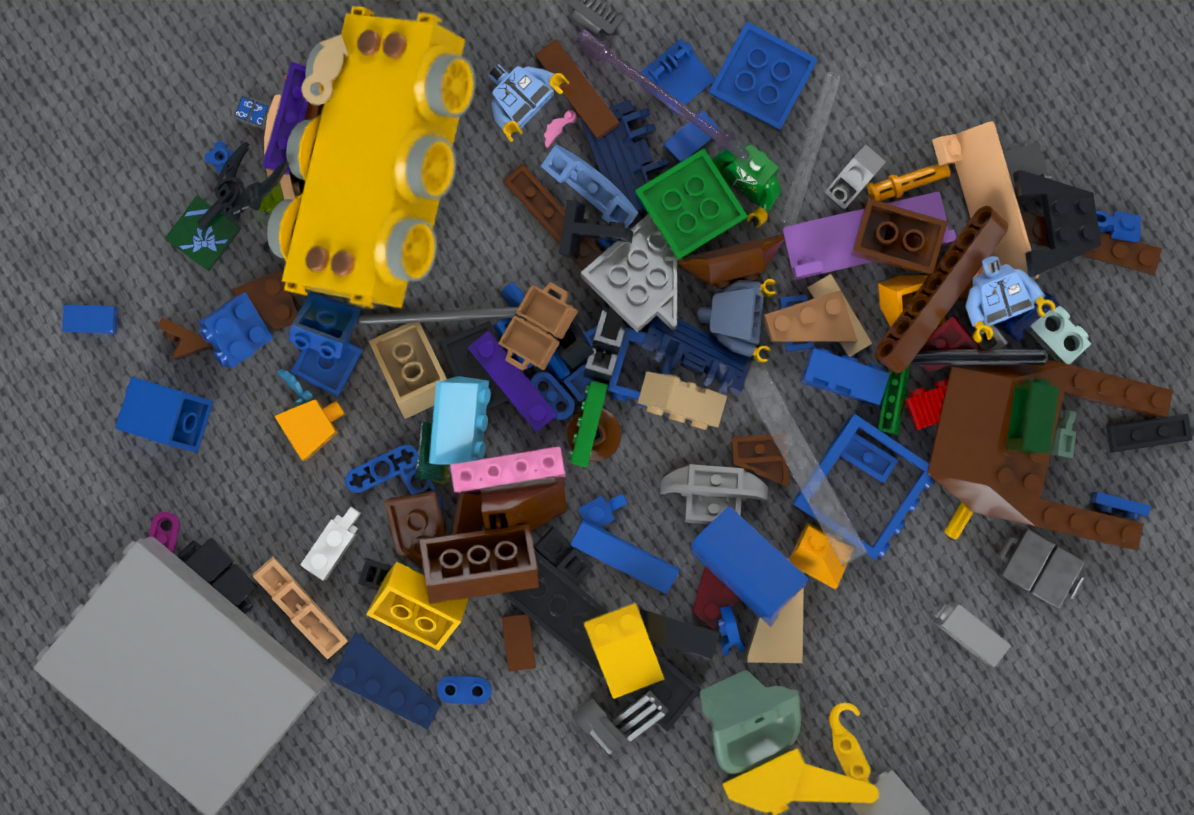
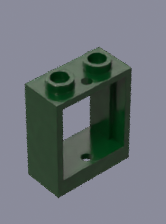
(1032, 416)

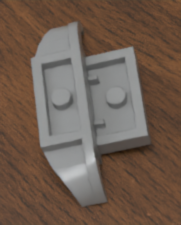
(713, 490)

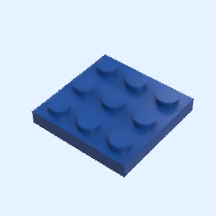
(762, 76)

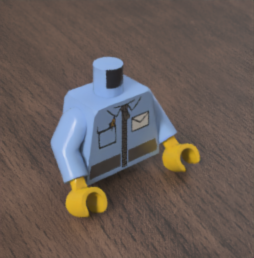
(521, 95)
(1001, 295)

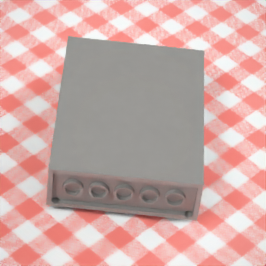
(178, 675)

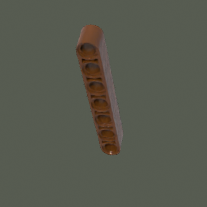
(941, 289)

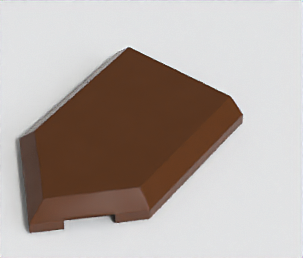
(412, 520)

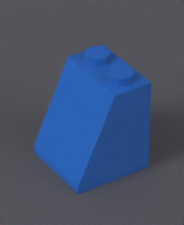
(164, 415)

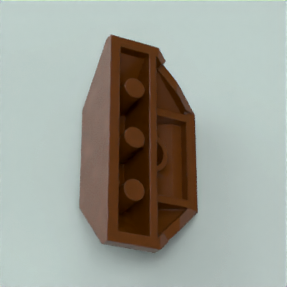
(732, 262)

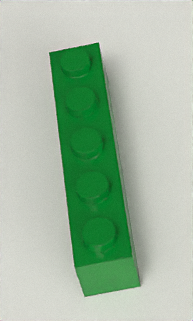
(893, 401)
(588, 424)

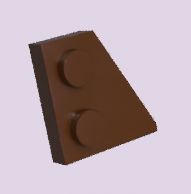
(271, 300)
(760, 457)

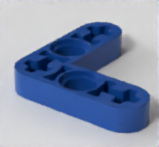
(406, 470)

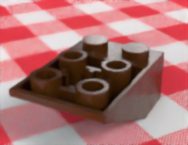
(523, 503)

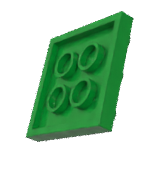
(691, 204)

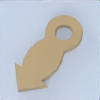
(325, 69)

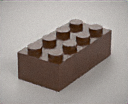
(479, 563)

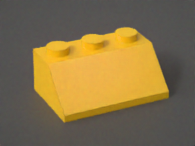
(405, 607)

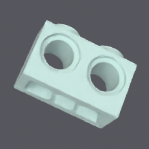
(1054, 341)

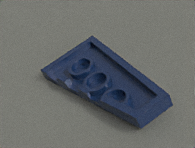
(380, 681)

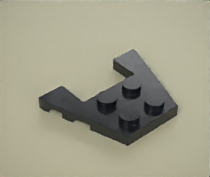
(1068, 218)

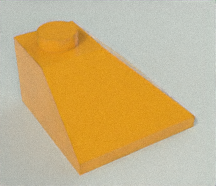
(897, 293)
(816, 556)

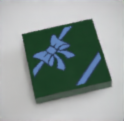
(202, 244)

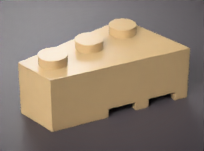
(681, 400)

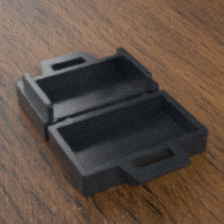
(210, 563)

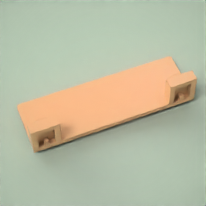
(987, 183)

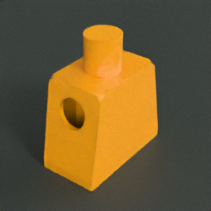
(310, 426)

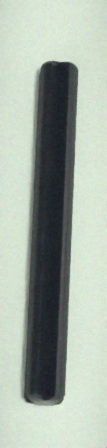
(981, 357)

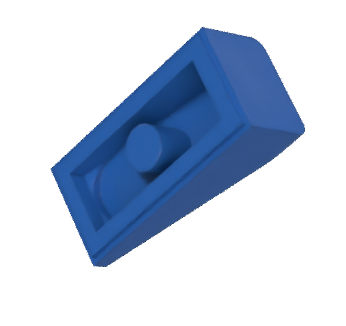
(688, 140)
(90, 319)

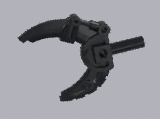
(231, 193)

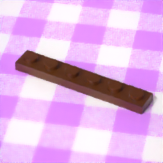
(1113, 251)

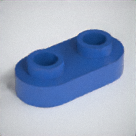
(554, 394)
(464, 689)

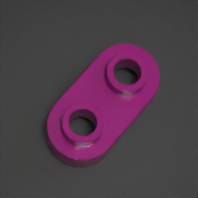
(167, 538)

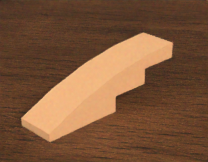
(300, 607)

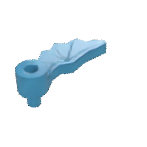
(305, 396)

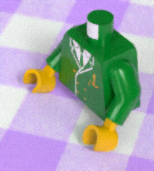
(752, 177)

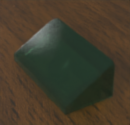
(423, 468)

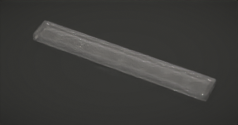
(803, 466)

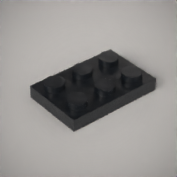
(466, 365)

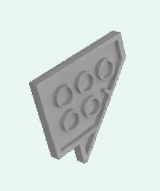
(637, 277)

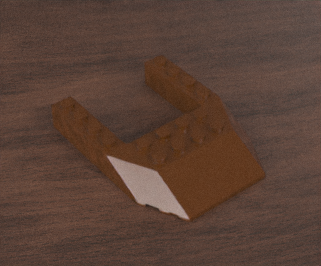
(1006, 484)

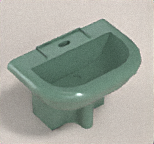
(750, 721)

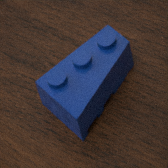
(844, 376)

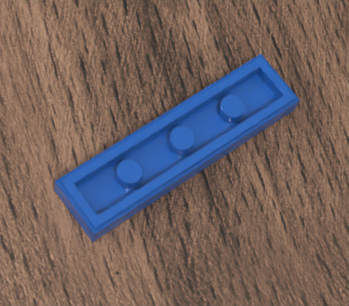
(624, 556)

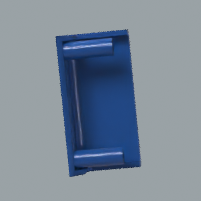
(748, 565)

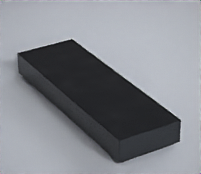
(1149, 433)

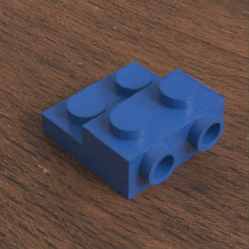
(324, 325)
(234, 331)

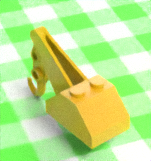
(790, 779)

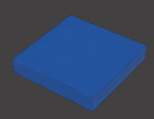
(327, 373)

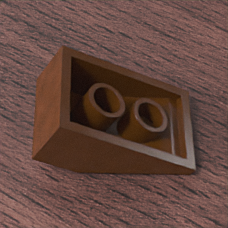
(899, 237)

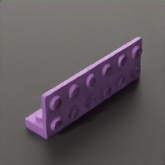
(827, 242)

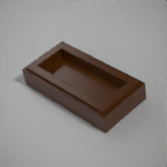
(518, 642)

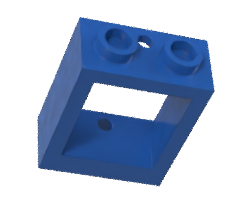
(622, 393)

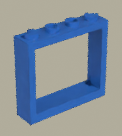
(909, 502)

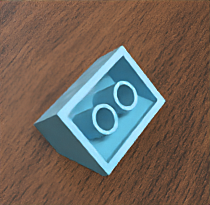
(459, 420)

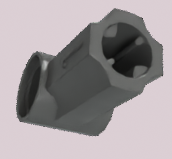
(595, 721)

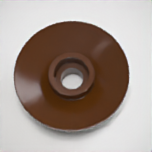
(609, 437)

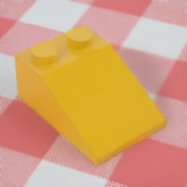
(624, 650)

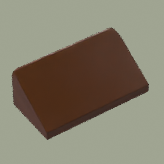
(468, 514)

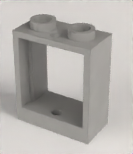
(971, 633)

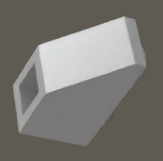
(855, 176)

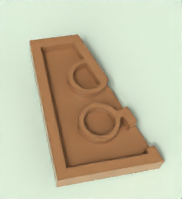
(812, 321)

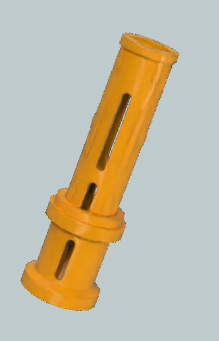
(894, 186)

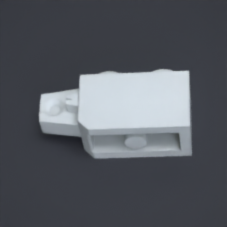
(331, 545)

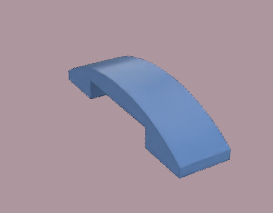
(590, 184)

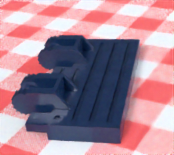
(620, 157)
(698, 354)

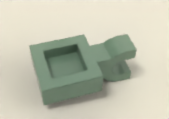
(1064, 436)

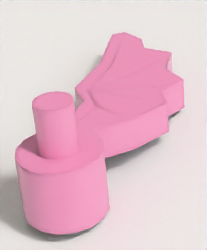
(556, 127)

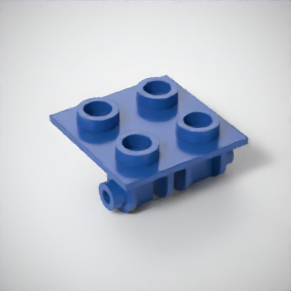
(679, 72)

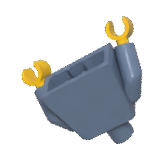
(738, 315)

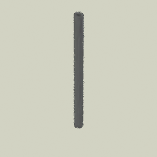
(435, 316)

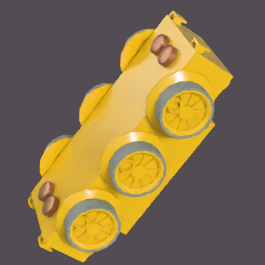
(374, 161)

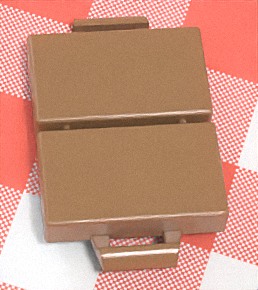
(529, 336)

